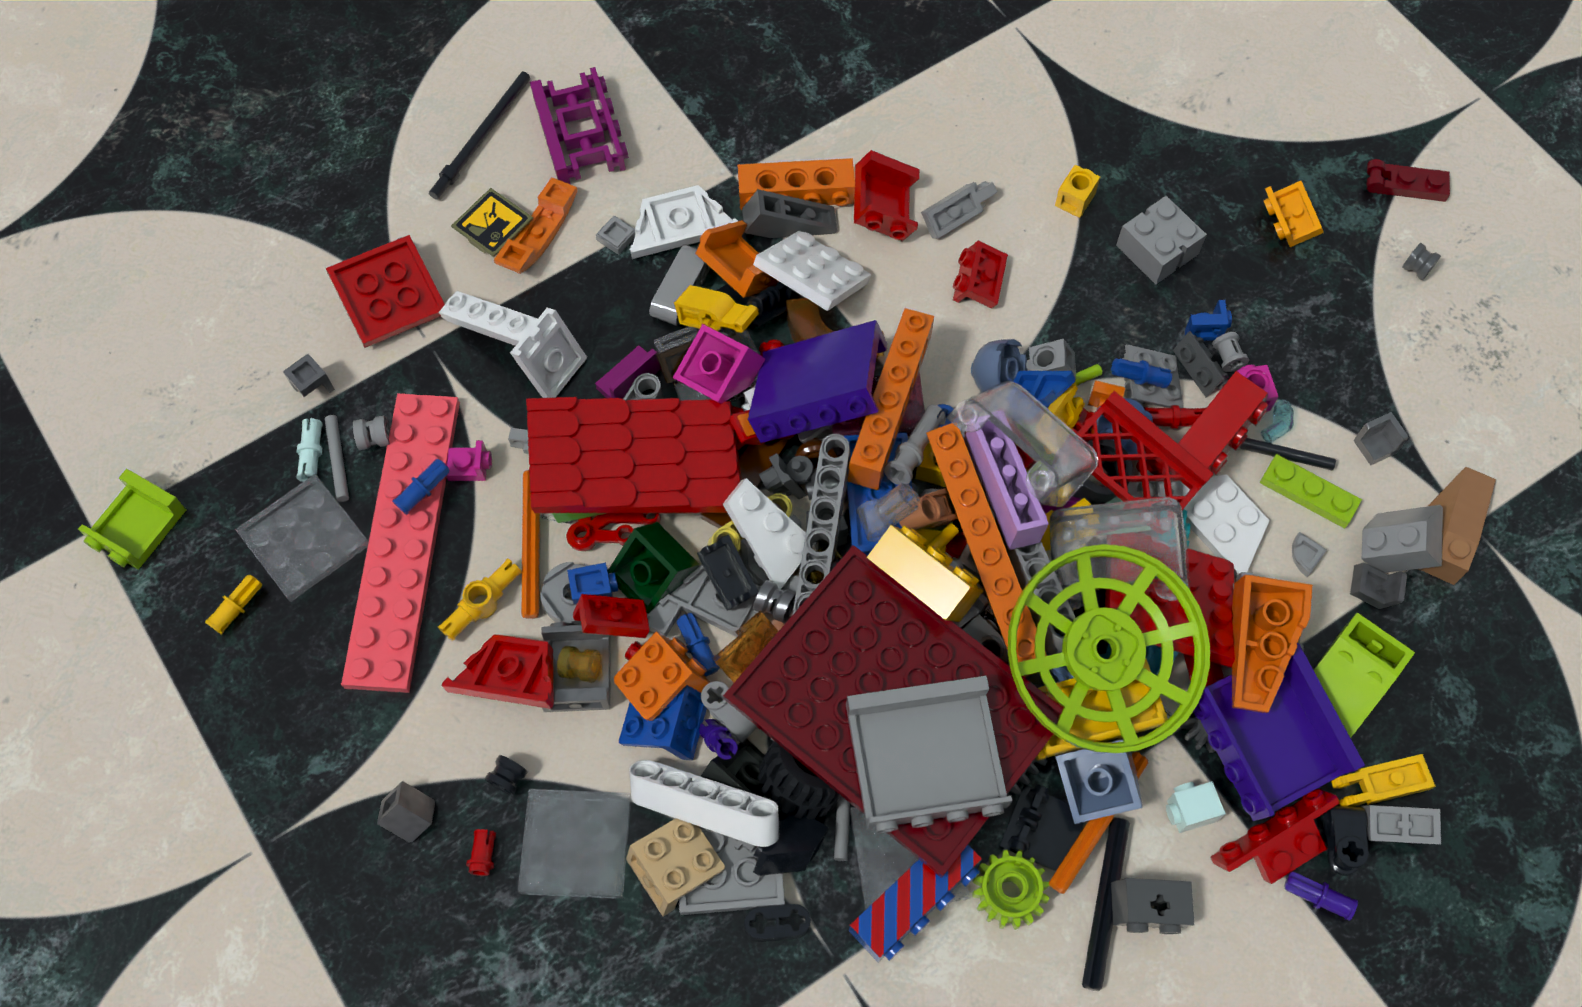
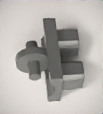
(784, 477)

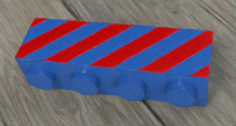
(908, 903)

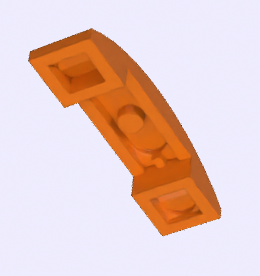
(536, 237)

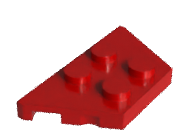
(508, 672)

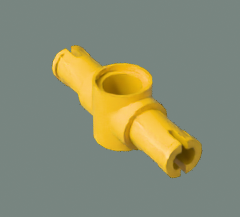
(468, 611)

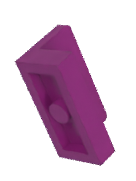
(622, 376)

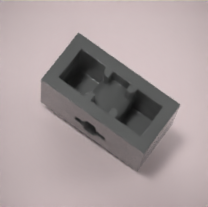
(1171, 903)

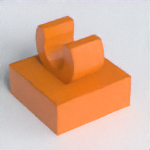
(1102, 391)

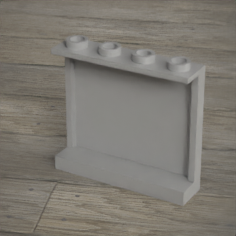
(926, 754)

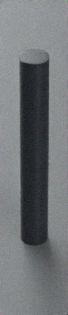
(1289, 453)

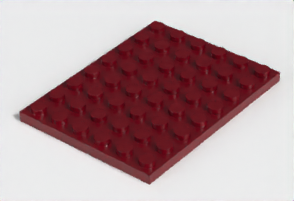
(868, 637)

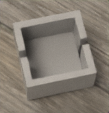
(1156, 239)

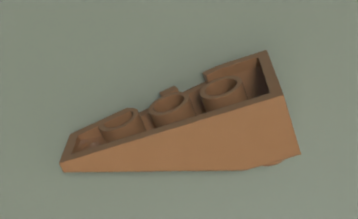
(1464, 514)

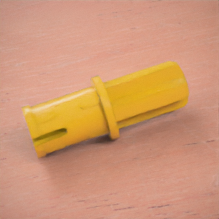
(234, 604)

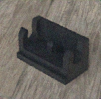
(727, 572)

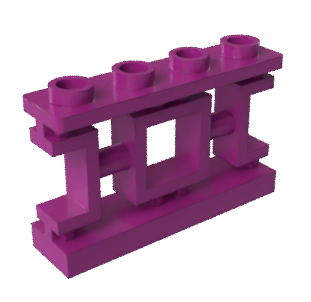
(557, 131)

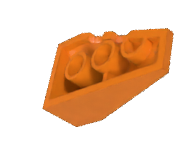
(1266, 633)

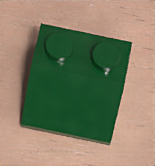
(651, 565)

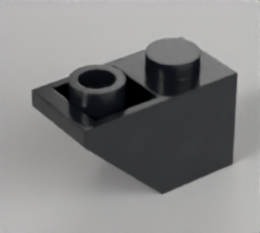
(795, 848)

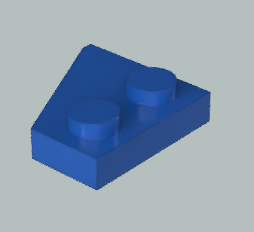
(1045, 385)

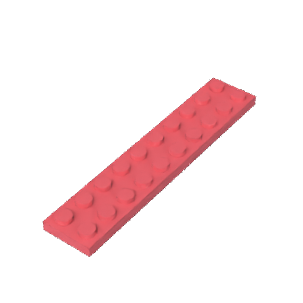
(400, 549)

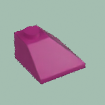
(718, 365)

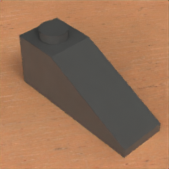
(781, 216)

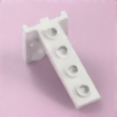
(541, 344)

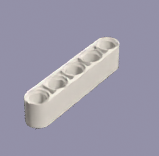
(705, 803)

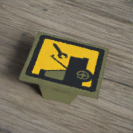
(491, 222)

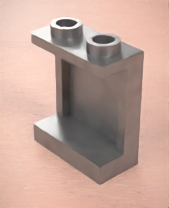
(574, 693)

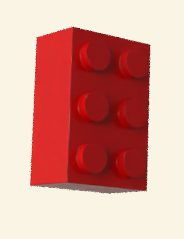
(1225, 422)

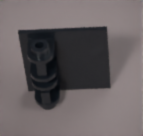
(769, 302)
(1041, 827)

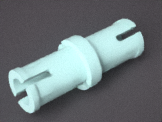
(309, 449)

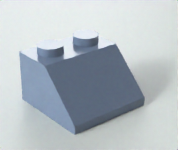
(1099, 783)

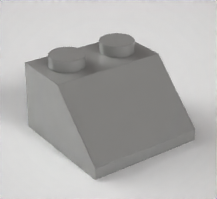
(1404, 539)

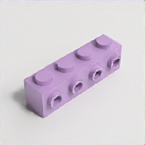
(1004, 483)

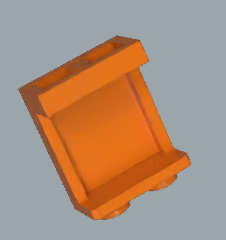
(733, 259)

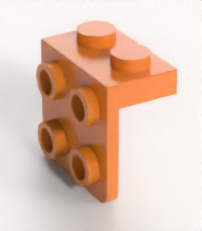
(658, 675)

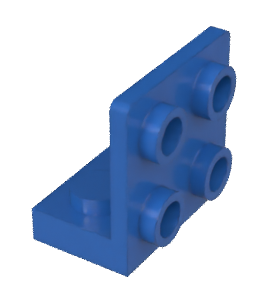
(673, 729)

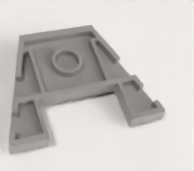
(701, 599)

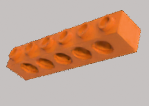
(891, 398)

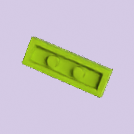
(1310, 491)

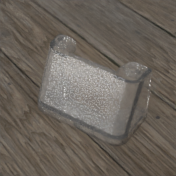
(1060, 454)
(1143, 525)

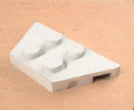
(675, 220)
(1225, 520)

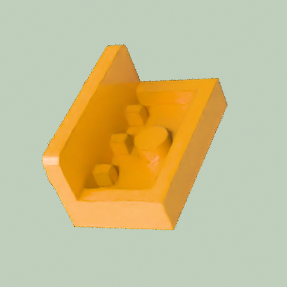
(1294, 212)

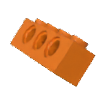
(818, 180)

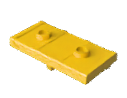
(1104, 731)

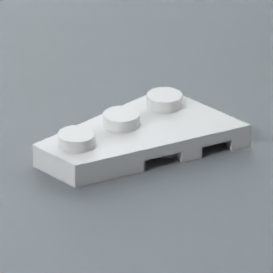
(768, 530)

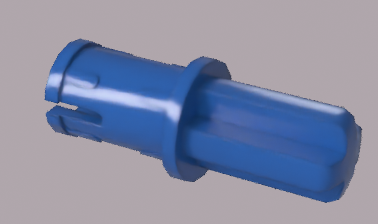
(1142, 372)
(421, 486)
(697, 643)

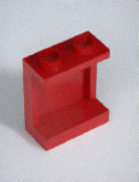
(884, 195)

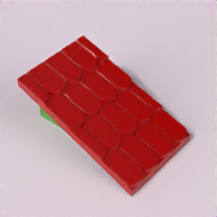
(630, 456)

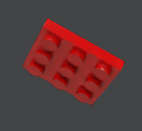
(386, 291)

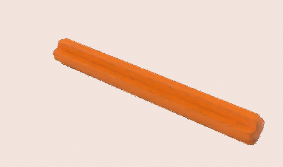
(530, 554)
(1086, 842)

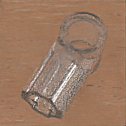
(888, 510)

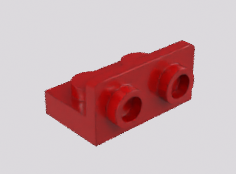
(980, 274)
(612, 616)

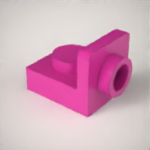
(469, 463)

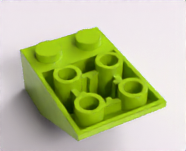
(1360, 669)

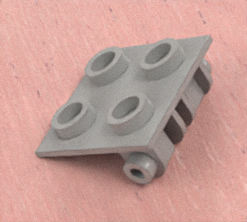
(1149, 393)

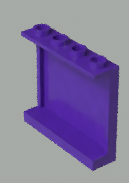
(816, 382)
(1283, 751)

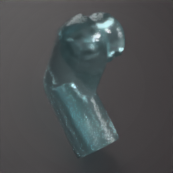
(1282, 421)

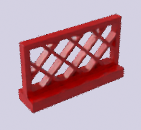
(1148, 439)

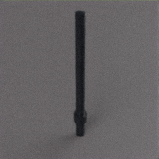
(450, 173)

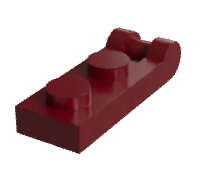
(1408, 181)

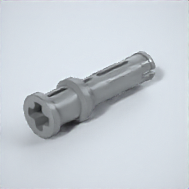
(911, 452)

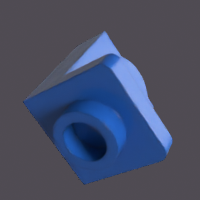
(1210, 325)
(592, 581)

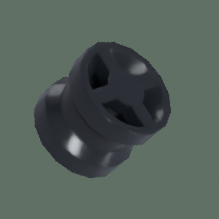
(506, 775)

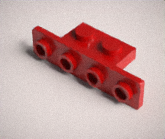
(1282, 841)

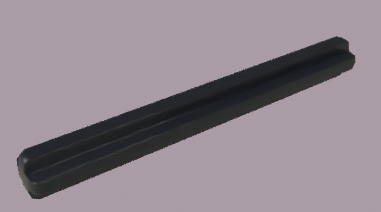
(1103, 913)

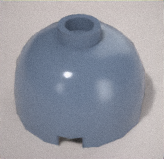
(997, 363)

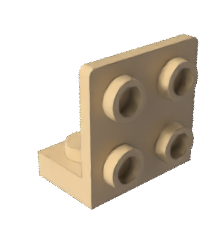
(673, 862)

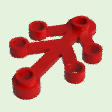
(596, 535)

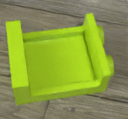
(134, 521)

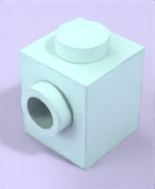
(1194, 806)

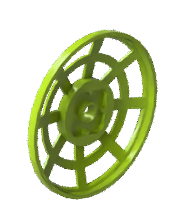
(1127, 647)

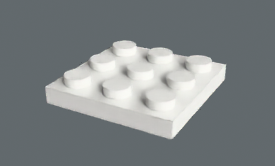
(812, 269)

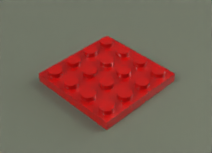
(1213, 589)

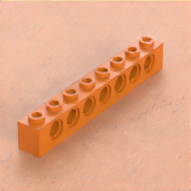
(982, 536)

